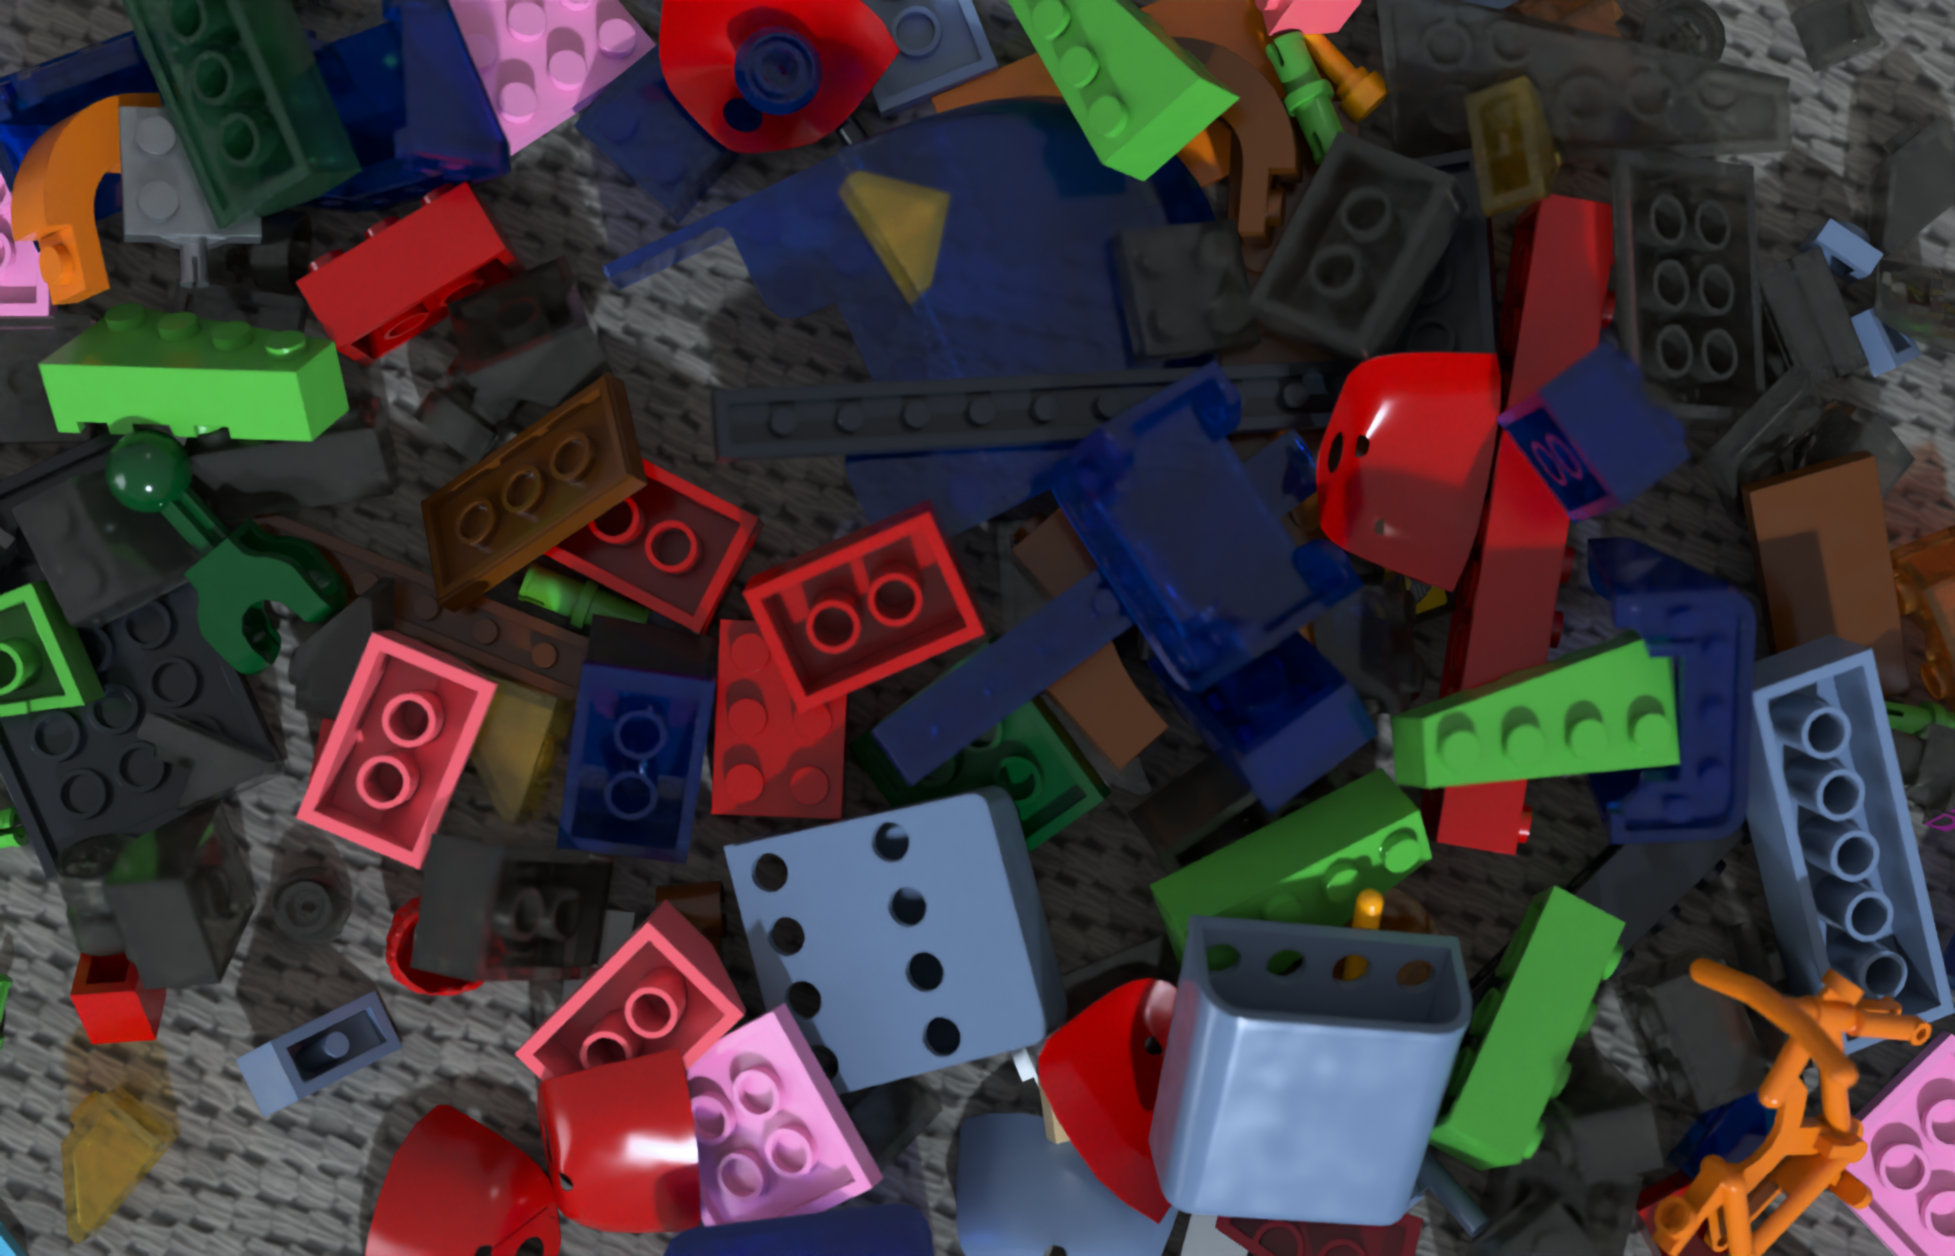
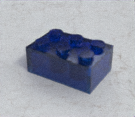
(1595, 433)
(1276, 718)

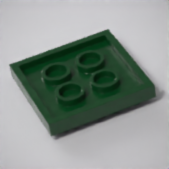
(1023, 754)

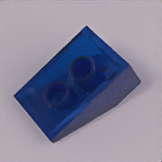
(655, 139)
(635, 761)

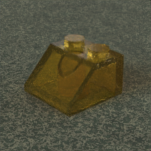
(520, 746)

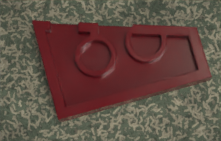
(1307, 1238)

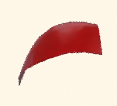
(700, 51)
(1424, 465)
(1108, 1087)
(624, 1144)
(461, 1190)

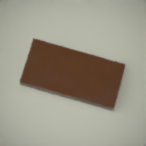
(533, 492)
(1827, 561)

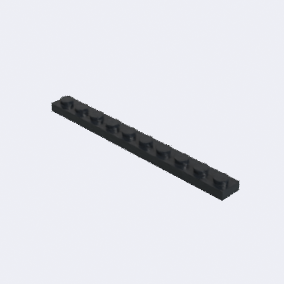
(994, 410)

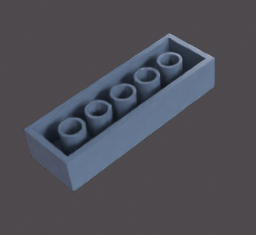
(1839, 832)

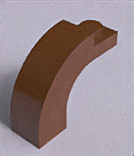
(1265, 135)

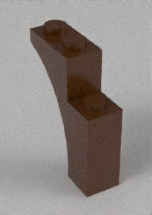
(1099, 691)

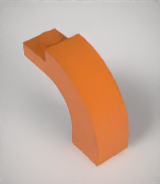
(57, 194)

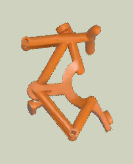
(1814, 1146)

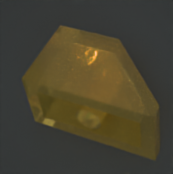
(108, 1157)

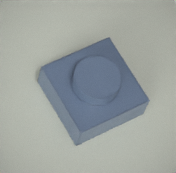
(1844, 248)
(1882, 344)

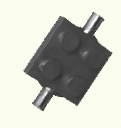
(164, 196)

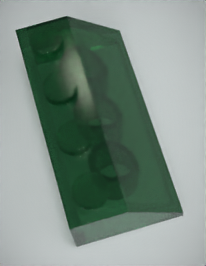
(245, 102)

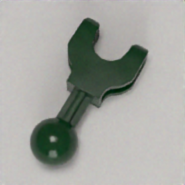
(236, 568)

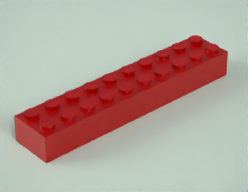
(1520, 554)

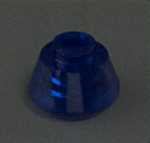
(766, 55)

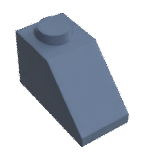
(318, 1053)

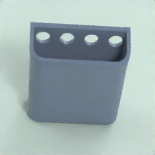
(912, 933)
(1303, 1084)

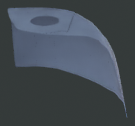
(1031, 1194)

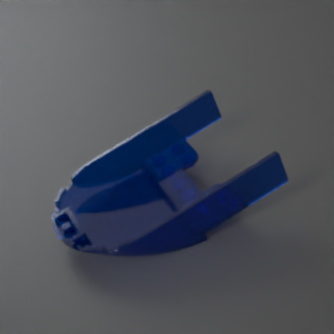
(1014, 290)

